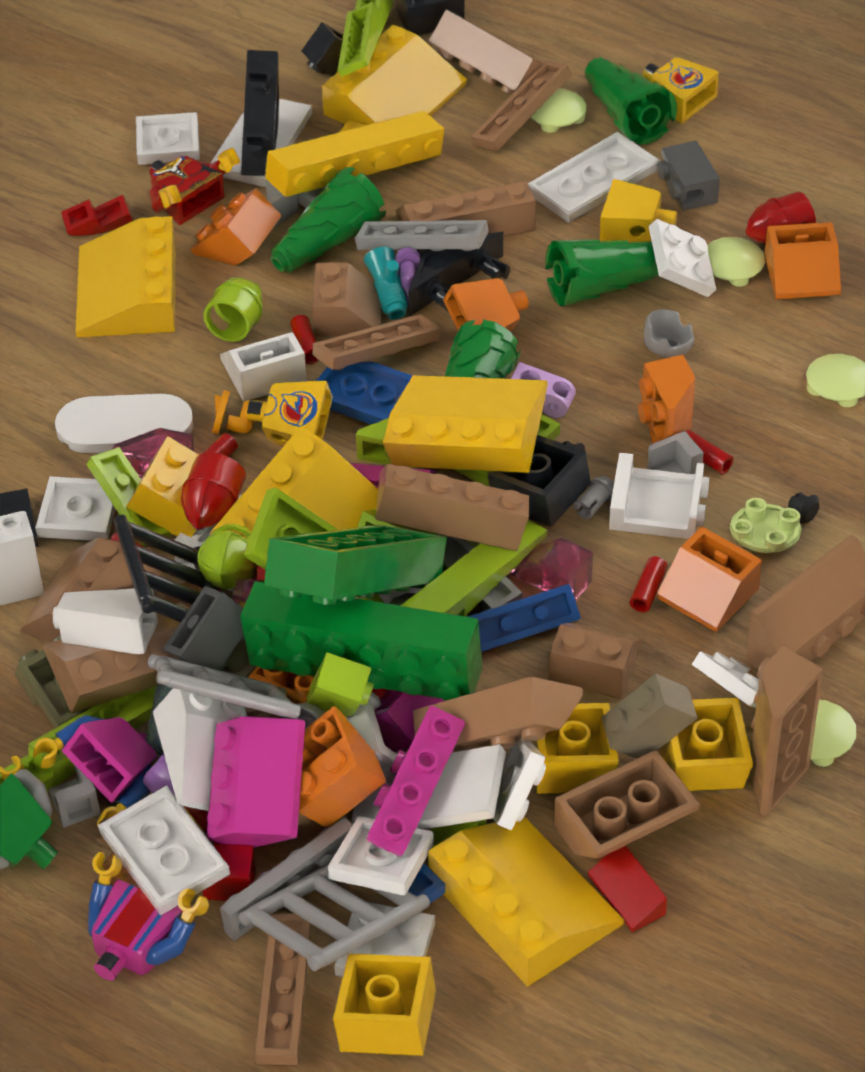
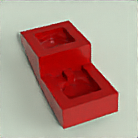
(87, 220)

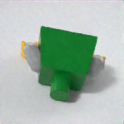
(24, 818)

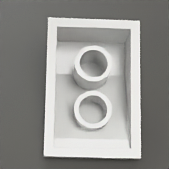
(187, 734)

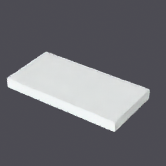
(292, 120)
(587, 178)
(463, 793)

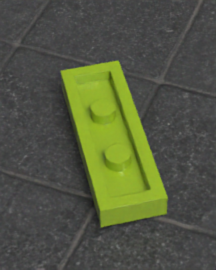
(119, 482)

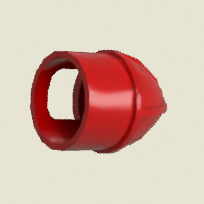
(784, 210)
(211, 489)

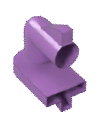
(408, 262)

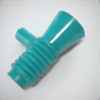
(384, 270)

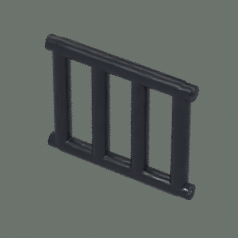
(145, 581)

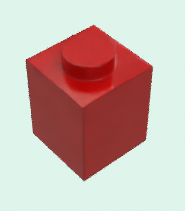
(242, 871)

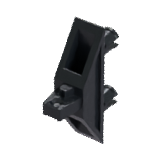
(260, 111)
(447, 267)

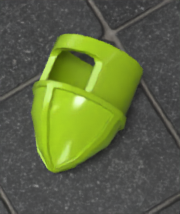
(237, 303)
(223, 559)

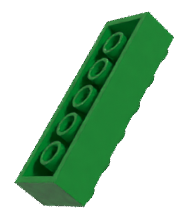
(353, 562)
(403, 645)

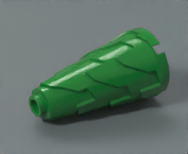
(633, 101)
(329, 220)
(596, 267)
(483, 351)

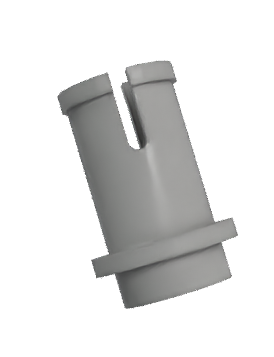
(598, 493)

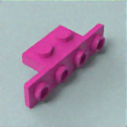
(414, 781)

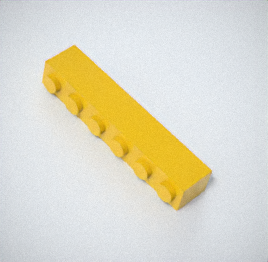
(365, 148)

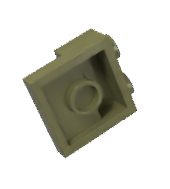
(42, 687)

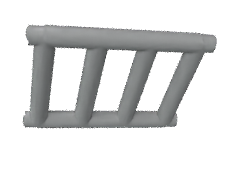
(223, 686)
(346, 938)

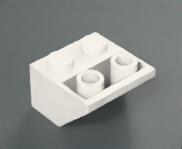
(263, 363)

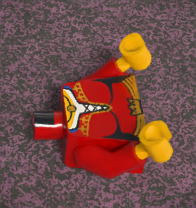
(189, 186)

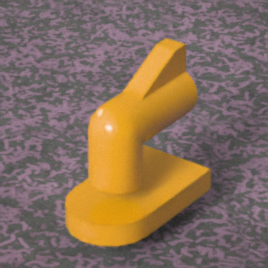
(237, 424)

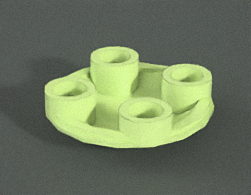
(560, 110)
(735, 259)
(837, 378)
(765, 526)
(833, 733)

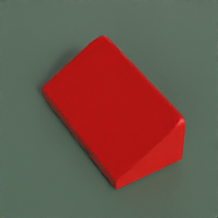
(629, 888)

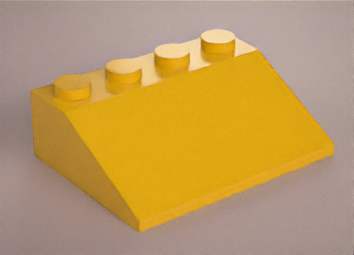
(399, 81)
(128, 280)
(466, 423)
(312, 476)
(521, 896)

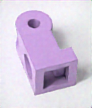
(559, 390)

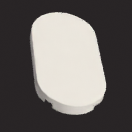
(101, 421)

